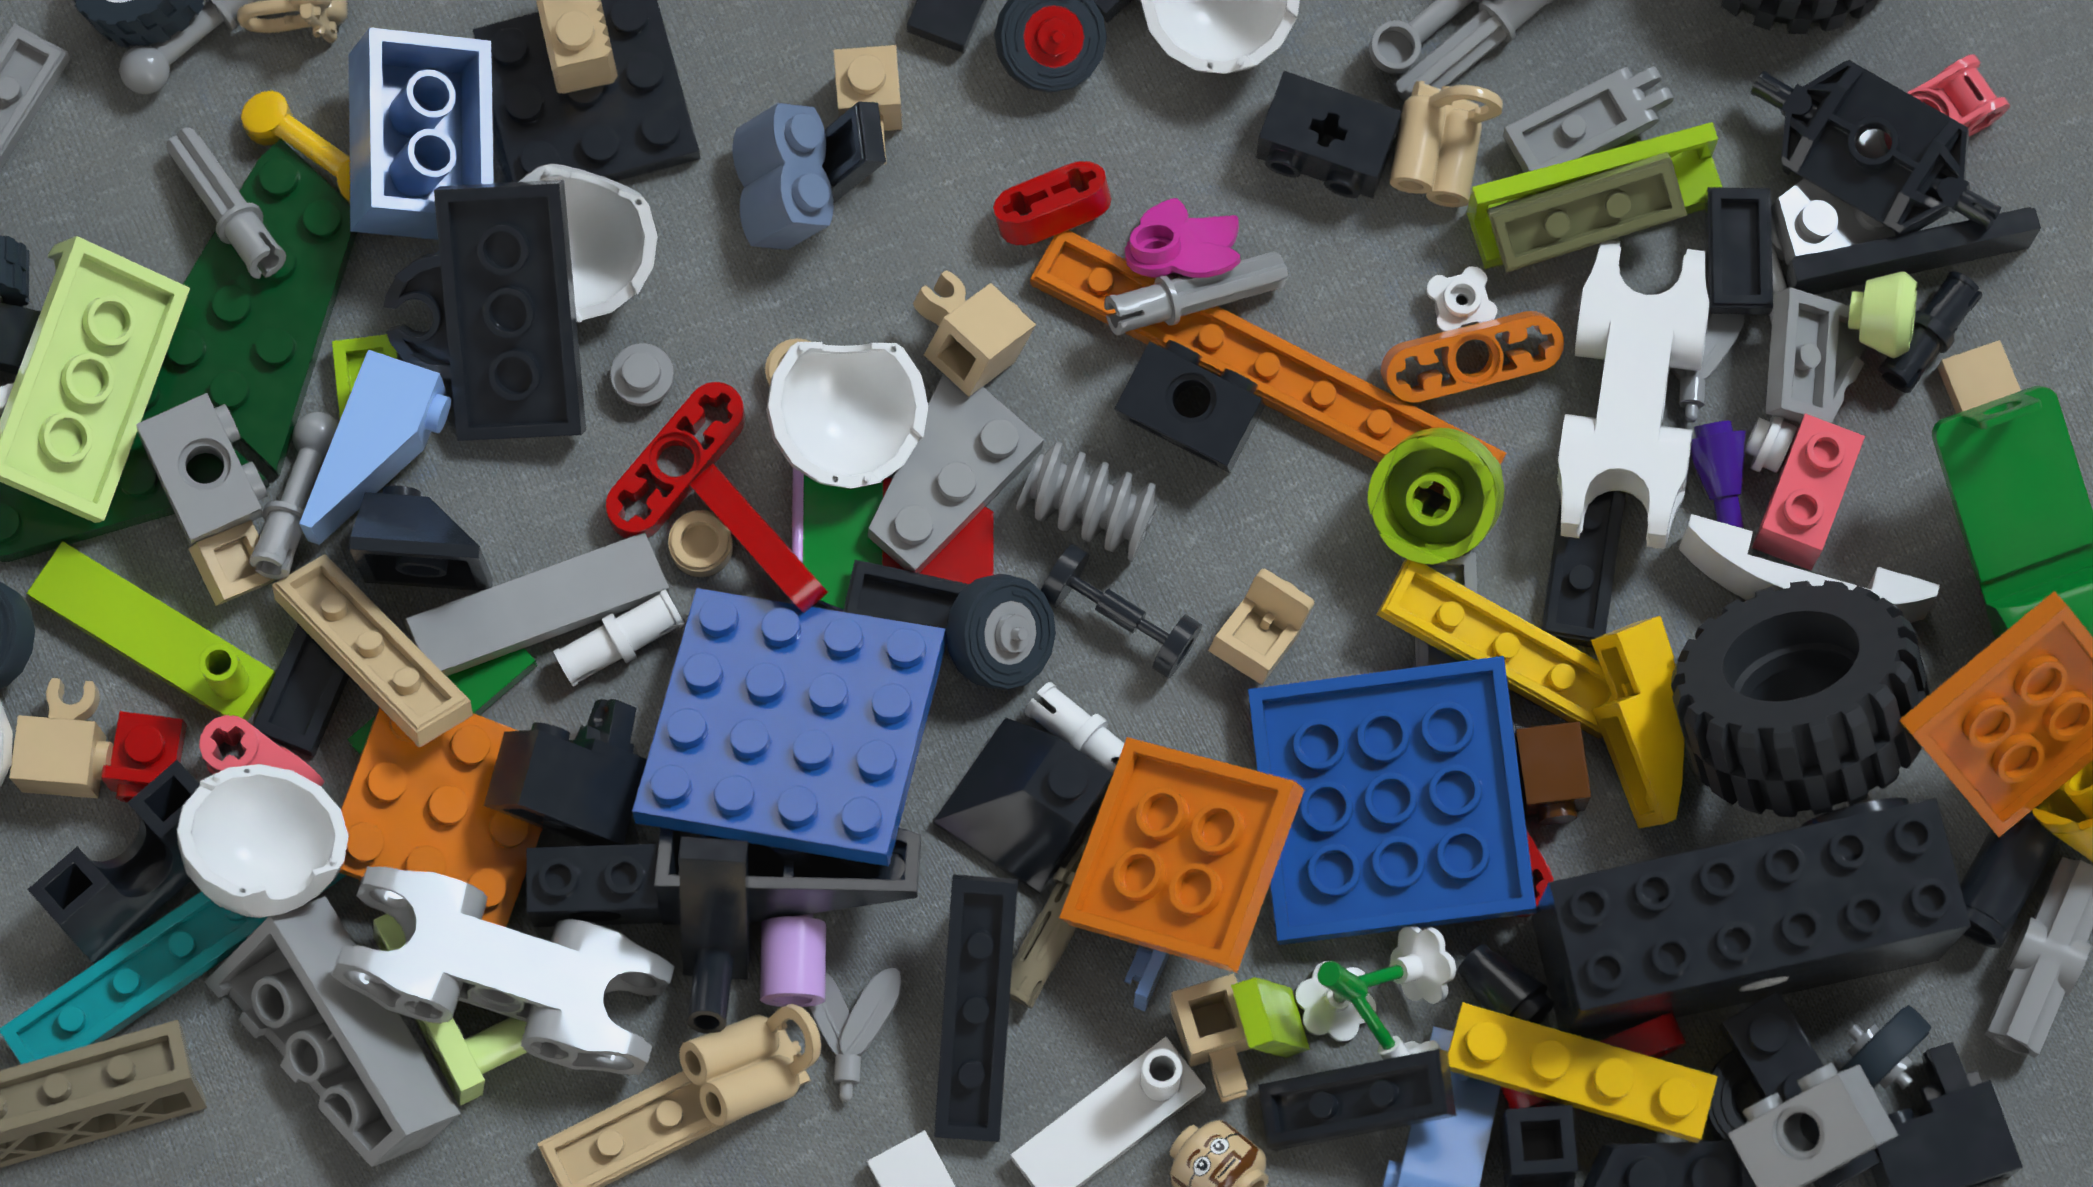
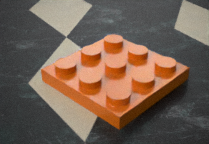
(2014, 716)
(429, 813)
(1182, 854)

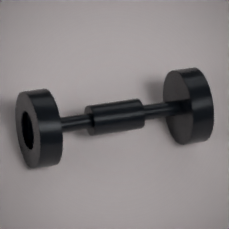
(1066, 576)

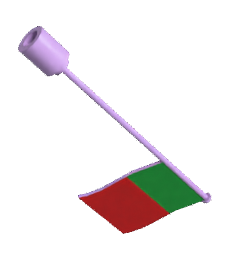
(828, 537)

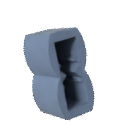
(782, 176)

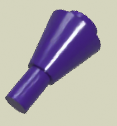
(1719, 461)

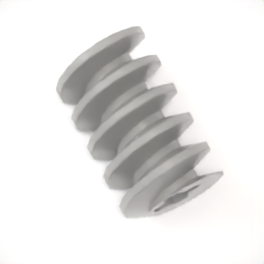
(1089, 499)

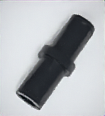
(1932, 331)

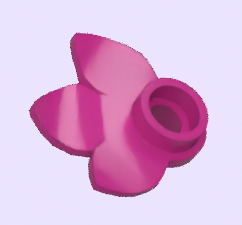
(1183, 245)

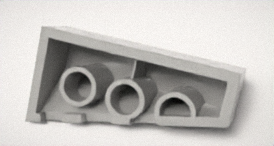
(333, 1037)

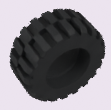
(1813, 752)

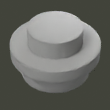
(642, 374)

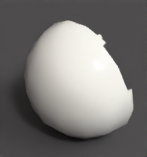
(1220, 33)
(608, 237)
(847, 411)
(261, 839)

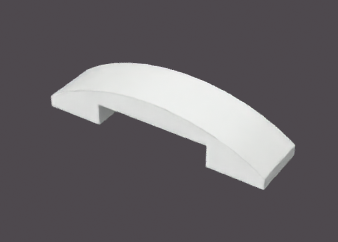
(1722, 555)

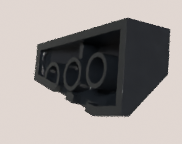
(797, 881)

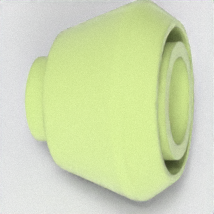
(1885, 313)

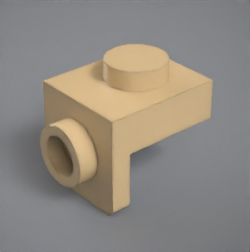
(1263, 626)

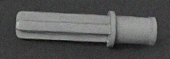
(1469, 43)
(237, 220)
(1173, 298)

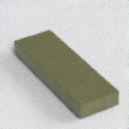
(1586, 212)

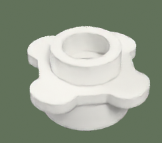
(1468, 284)

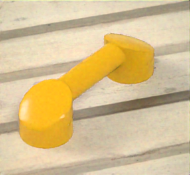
(270, 118)

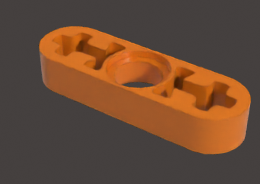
(1521, 361)

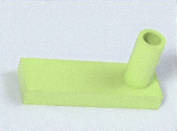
(458, 1058)

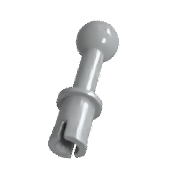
(147, 67)
(281, 527)

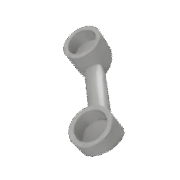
(1399, 43)

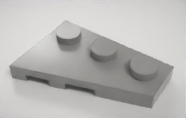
(952, 474)

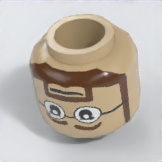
(1216, 1158)

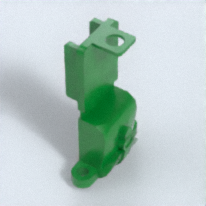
(2020, 504)

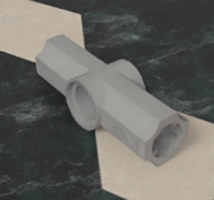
(2045, 960)

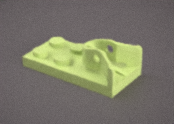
(87, 377)

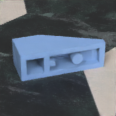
(377, 436)

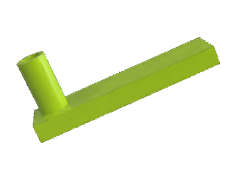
(151, 634)

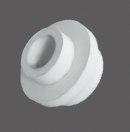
(1769, 443)

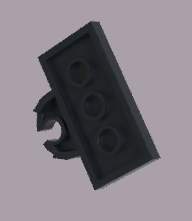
(499, 310)

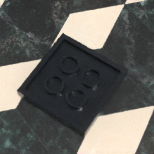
(606, 129)

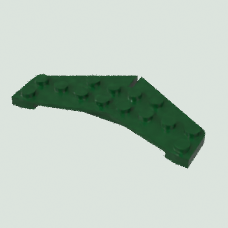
(236, 341)

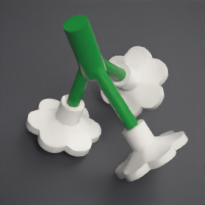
(1339, 999)

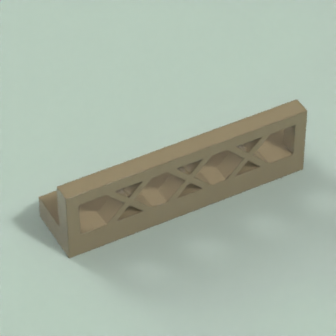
(96, 1092)

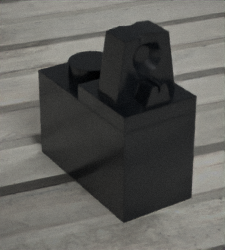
(575, 785)
(1956, 1138)

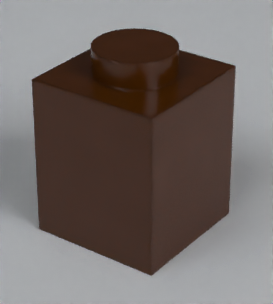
(1552, 772)

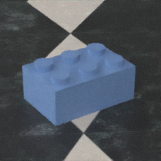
(414, 126)

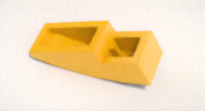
(1642, 719)

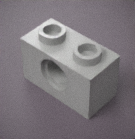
(174, 440)
(1848, 1122)

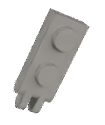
(1588, 120)

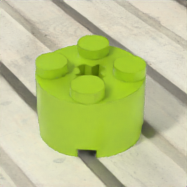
(1403, 509)

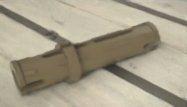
(1046, 937)

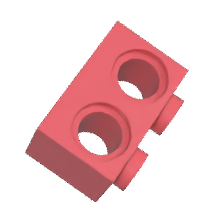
(1808, 491)

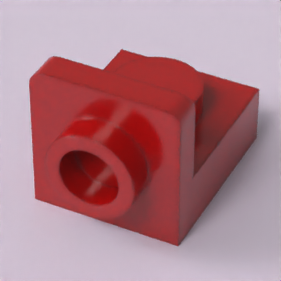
(142, 751)

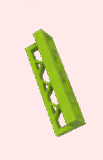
(1690, 155)

